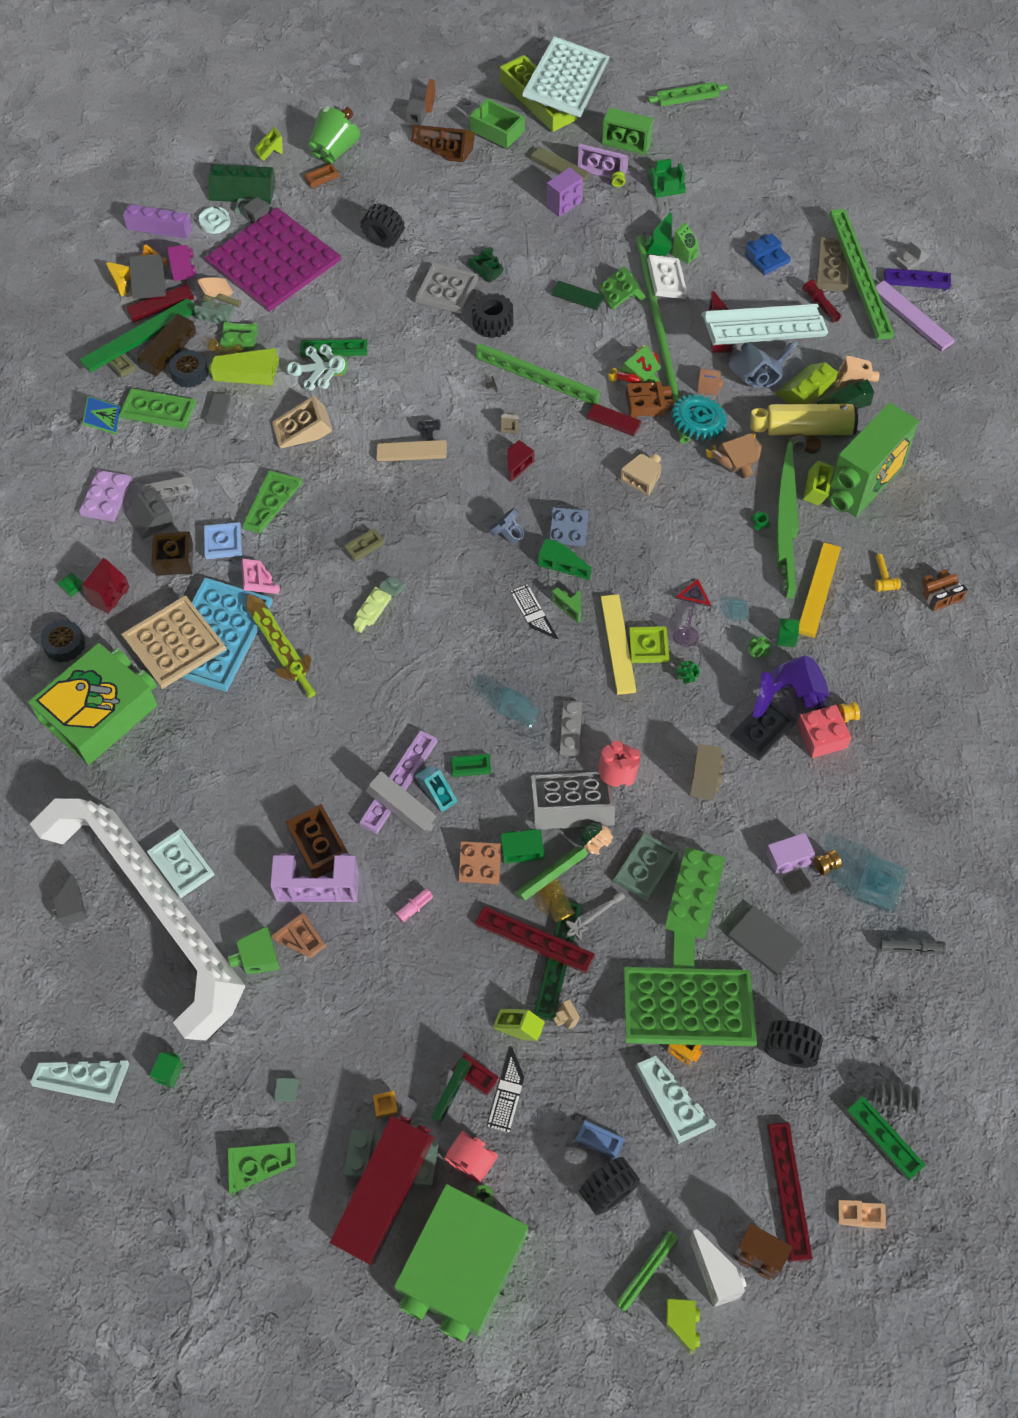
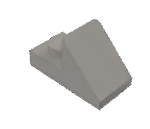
(912, 257)

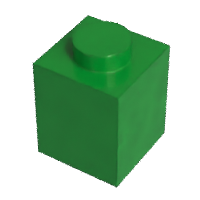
(787, 632)
(166, 1069)

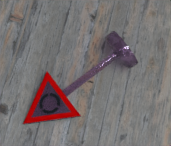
(687, 635)

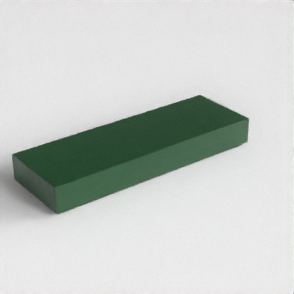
(577, 295)
(451, 1090)

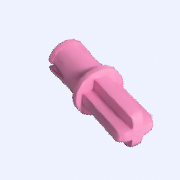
(414, 905)

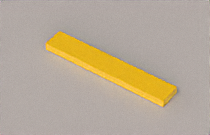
(819, 590)

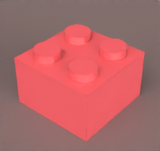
(824, 731)

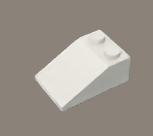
(719, 1274)

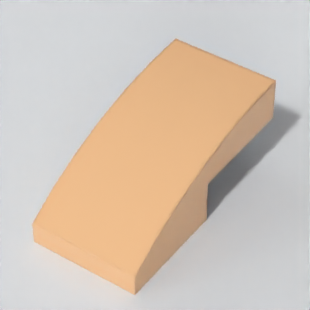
(214, 286)
(862, 1214)

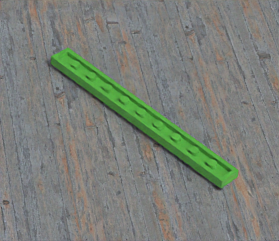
(861, 274)

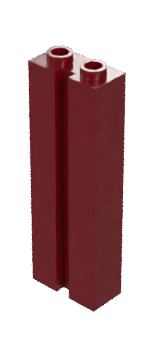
(382, 1189)

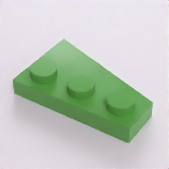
(258, 1163)

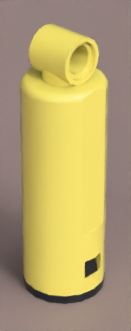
(806, 419)

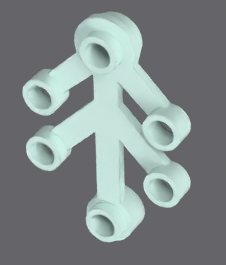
(319, 367)

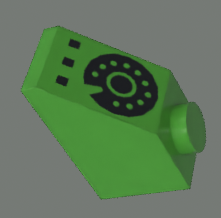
(685, 244)

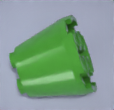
(332, 135)

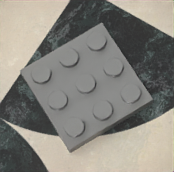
(446, 288)

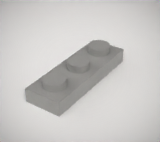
(571, 728)

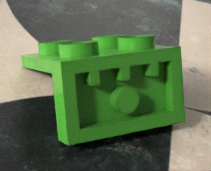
(621, 287)

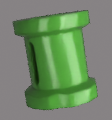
(484, 1189)

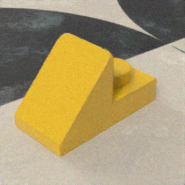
(119, 275)

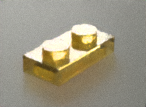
(557, 900)

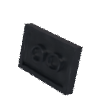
(761, 734)

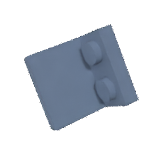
(569, 526)

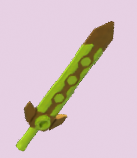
(293, 666)

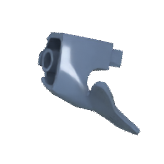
(757, 367)

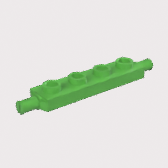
(688, 94)

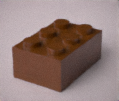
(316, 840)

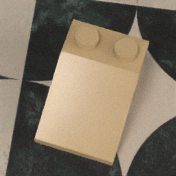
(302, 424)

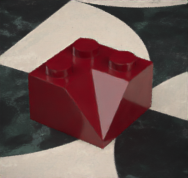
(105, 586)

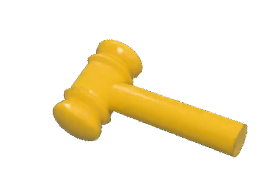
(885, 583)

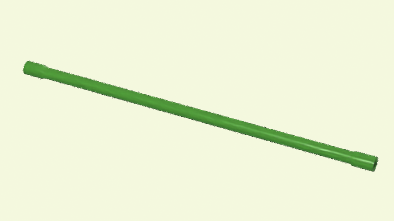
(642, 249)

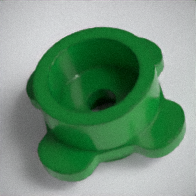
(760, 516)

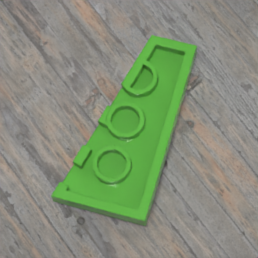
(271, 498)

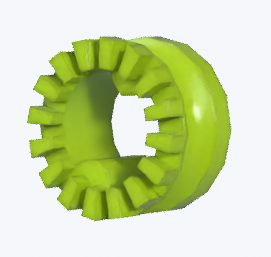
(615, 176)

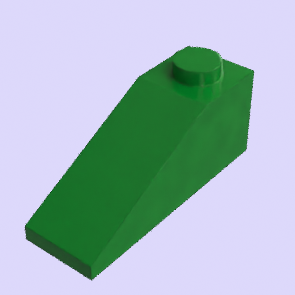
(660, 241)
(561, 559)

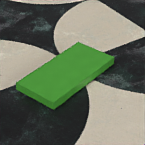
(158, 408)

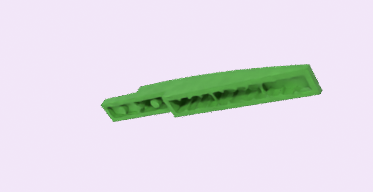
(787, 523)

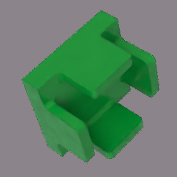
(667, 180)

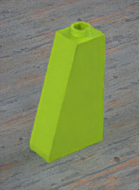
(246, 367)

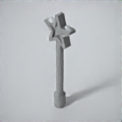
(579, 927)

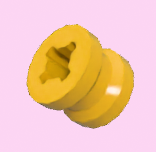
(849, 711)

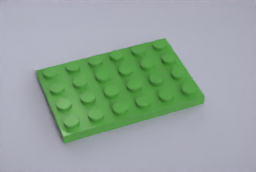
(689, 1006)

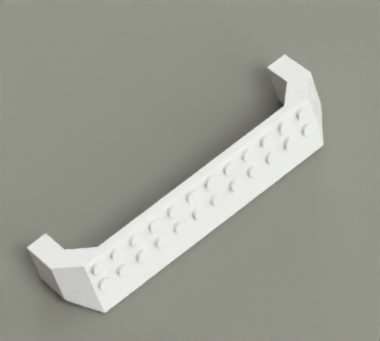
(216, 982)

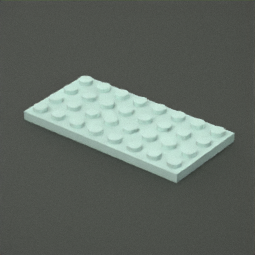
(566, 77)

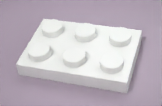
(667, 277)

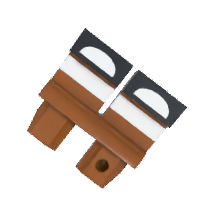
(943, 591)

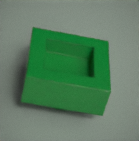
(70, 584)

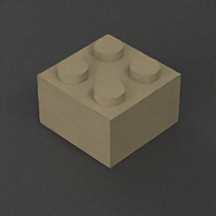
(707, 772)

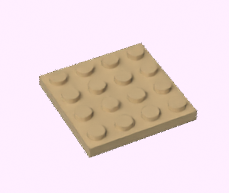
(173, 642)

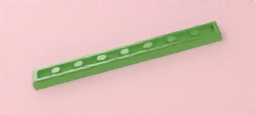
(537, 374)

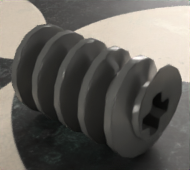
(896, 1095)

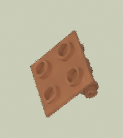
(480, 862)

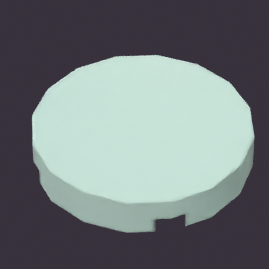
(214, 220)

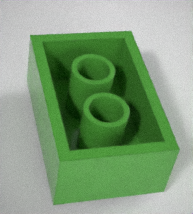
(627, 131)

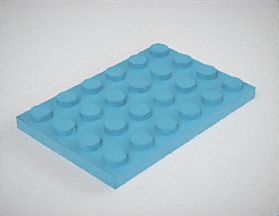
(227, 615)

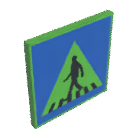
(101, 415)

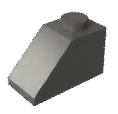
(69, 903)

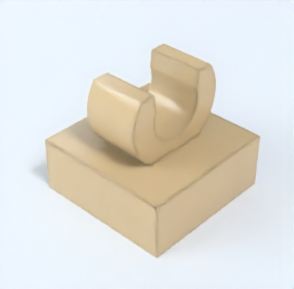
(567, 1015)

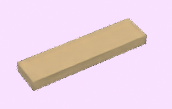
(411, 450)

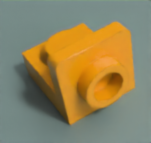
(684, 1054)

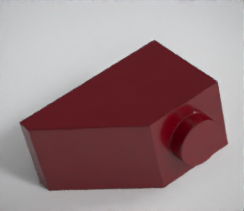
(518, 459)

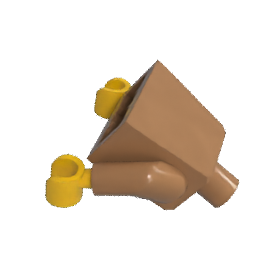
(738, 454)

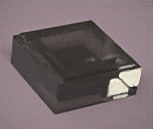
(796, 882)

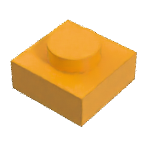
(385, 1104)

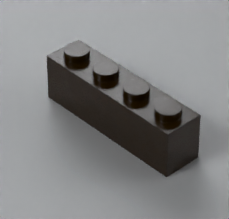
(166, 345)

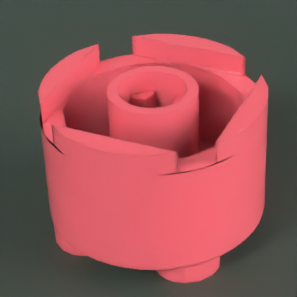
(619, 764)
(470, 1157)

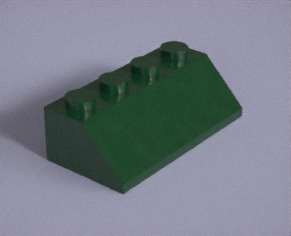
(238, 181)

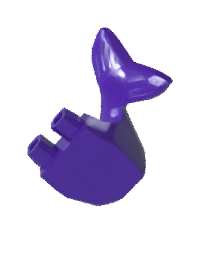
(802, 675)

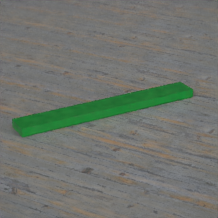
(135, 336)

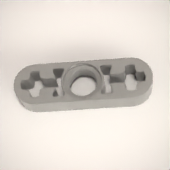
(178, 487)

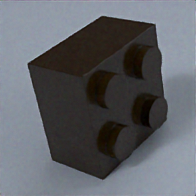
(172, 553)

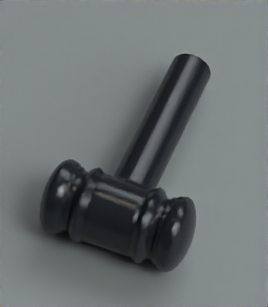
(428, 426)

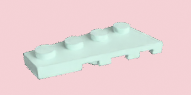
(85, 1079)
(679, 1111)

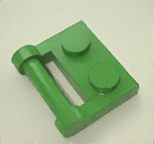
(231, 339)

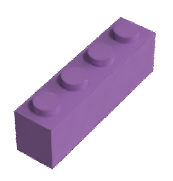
(157, 221)

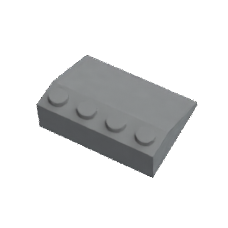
(571, 800)

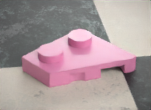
(257, 578)

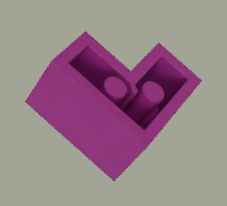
(181, 261)

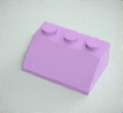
(601, 161)

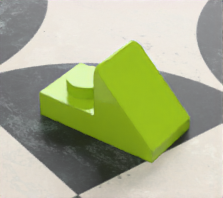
(270, 142)

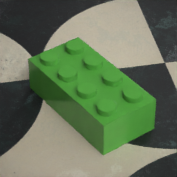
(695, 893)

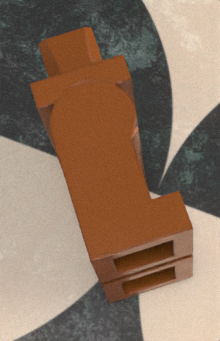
(648, 399)

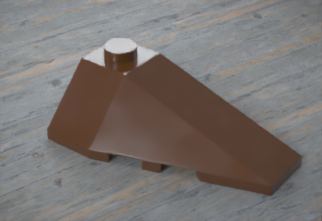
(447, 142)

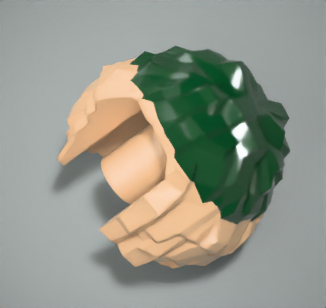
(595, 836)

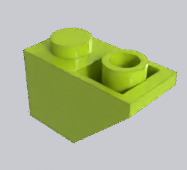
(681, 1322)

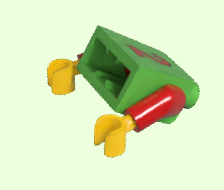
(638, 368)

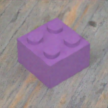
(564, 192)

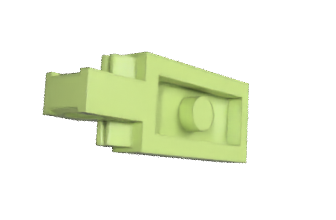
(371, 609)

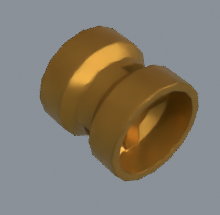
(828, 862)

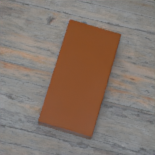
(430, 95)
(321, 175)

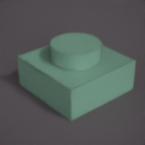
(392, 586)

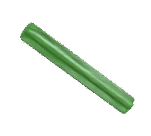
(646, 1271)

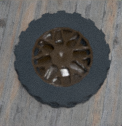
(188, 368)
(54, 637)

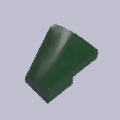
(486, 264)

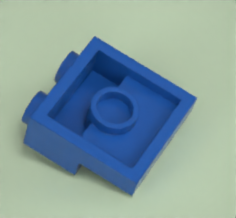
(767, 253)

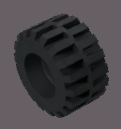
(382, 225)
(492, 315)
(793, 1043)
(609, 1185)

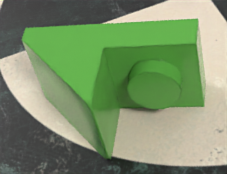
(570, 606)

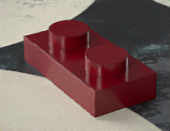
(479, 1076)

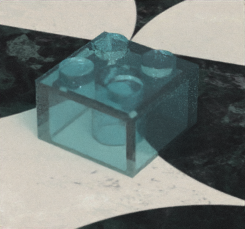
(881, 884)

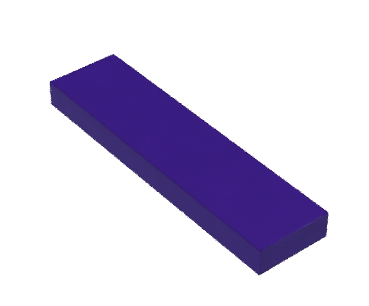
(917, 278)

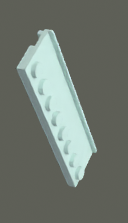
(764, 324)

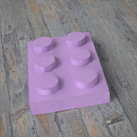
(105, 495)

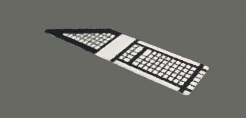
(532, 611)
(507, 1094)

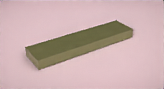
(556, 163)

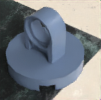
(506, 525)

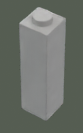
(401, 804)

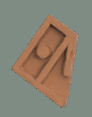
(300, 937)

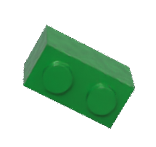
(522, 846)

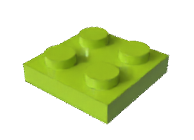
(649, 644)

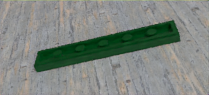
(555, 972)

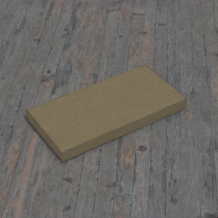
(832, 267)

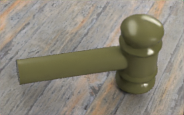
(224, 298)

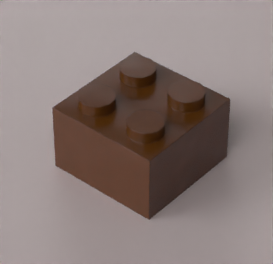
(762, 1252)

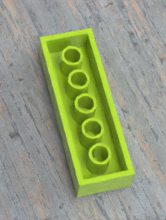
(515, 78)

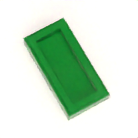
(471, 765)

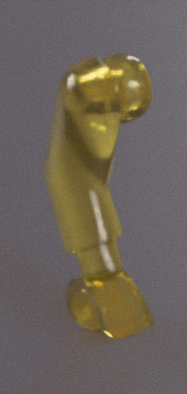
(222, 349)

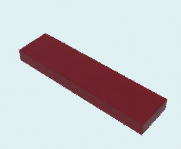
(158, 304)

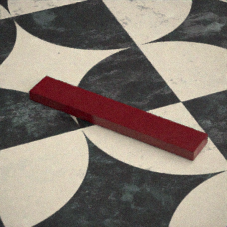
(535, 939)
(789, 1191)

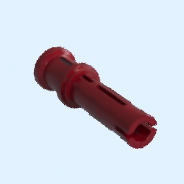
(817, 296)

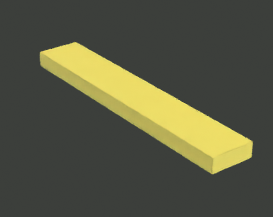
(618, 644)

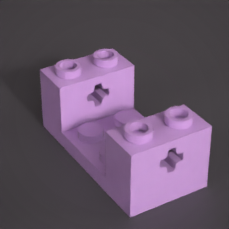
(290, 887)

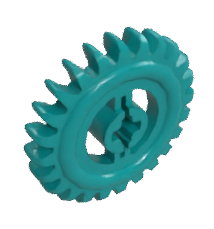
(695, 419)

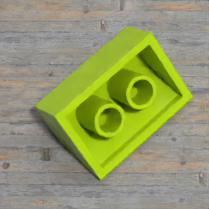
(809, 384)

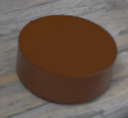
(813, 445)

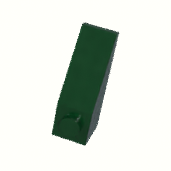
(855, 393)

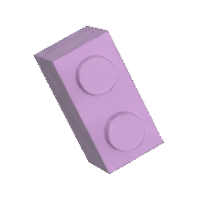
(790, 853)

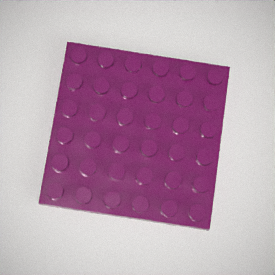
(272, 259)

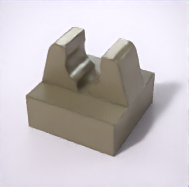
(510, 423)

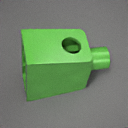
(256, 953)

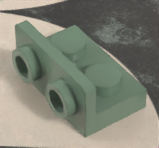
(213, 312)

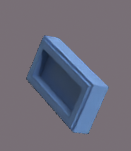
(600, 1140)

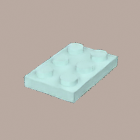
(180, 863)

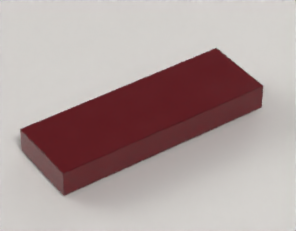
(614, 419)

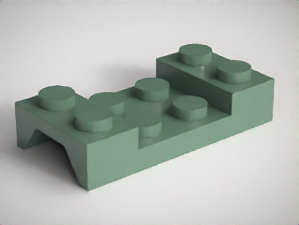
(362, 1147)

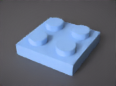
(222, 540)

